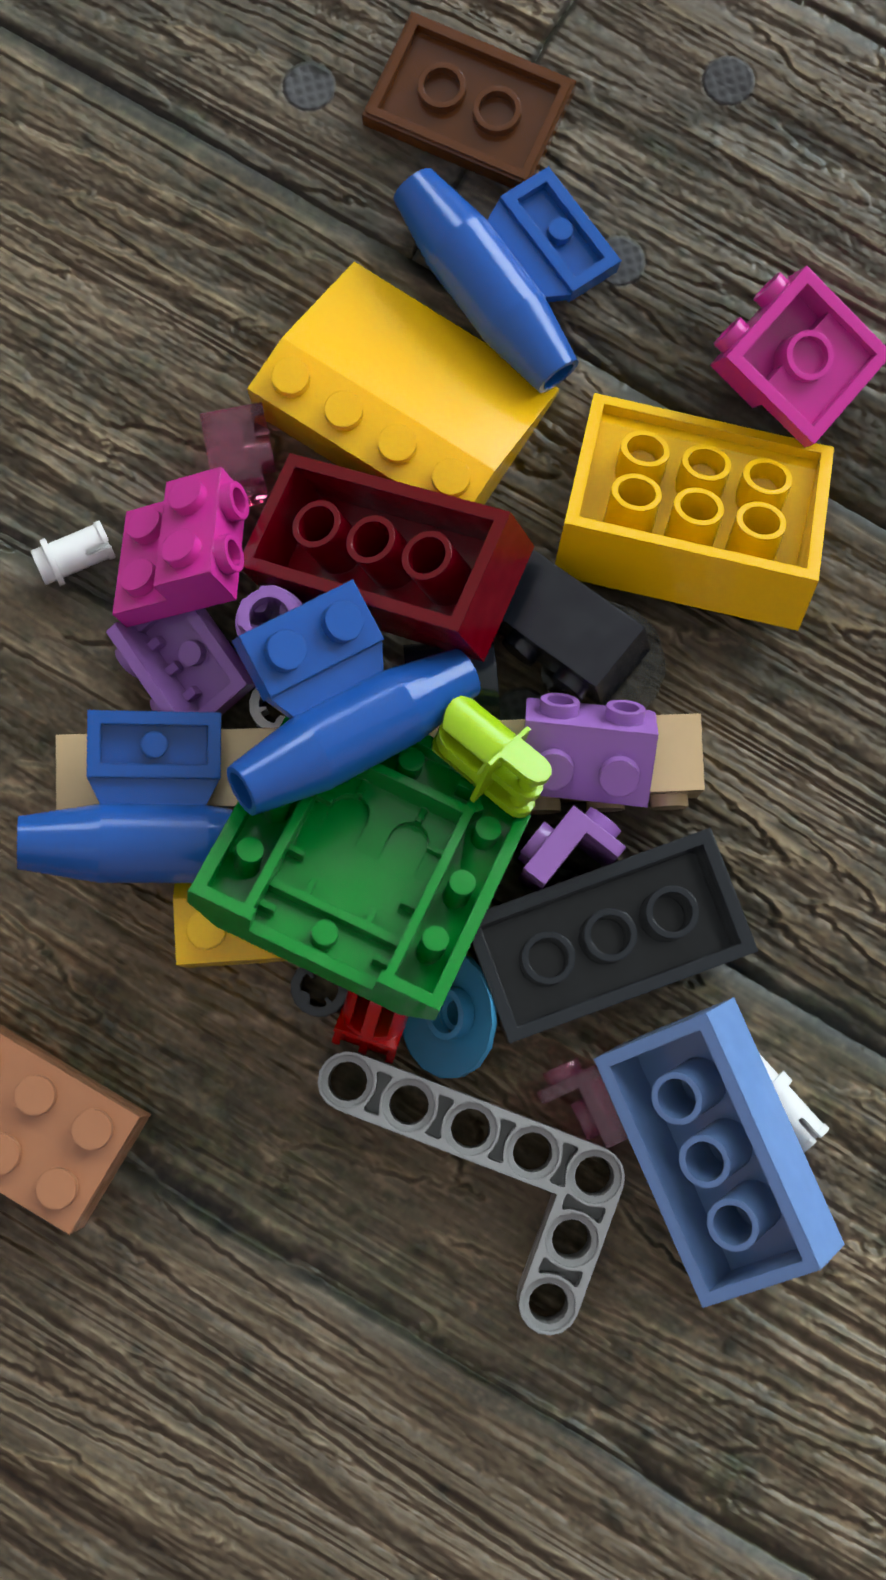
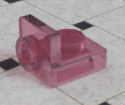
(594, 1110)

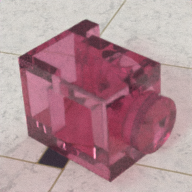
(235, 446)

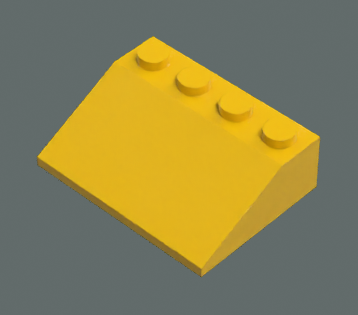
(398, 391)
(697, 512)

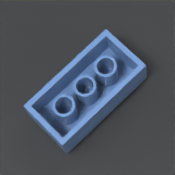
(720, 1154)

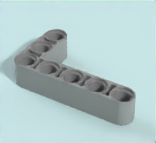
(495, 1152)

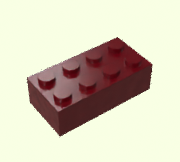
(419, 557)

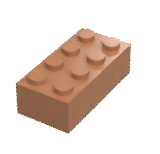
(59, 1134)

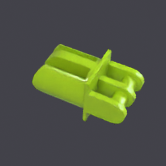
(491, 757)

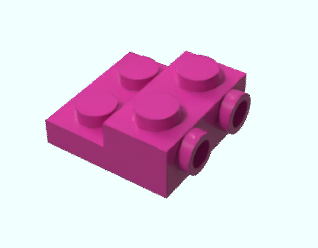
(799, 354)
(182, 549)

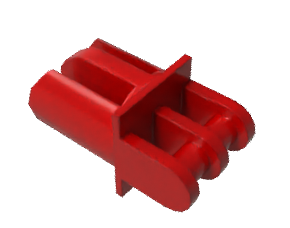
(369, 1026)

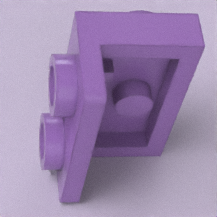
(183, 663)
(594, 748)
(551, 847)

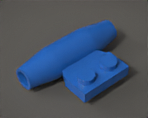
(510, 266)
(342, 706)
(153, 796)

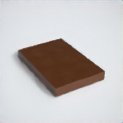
(468, 102)

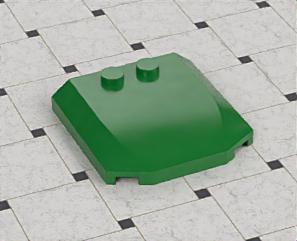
(366, 879)

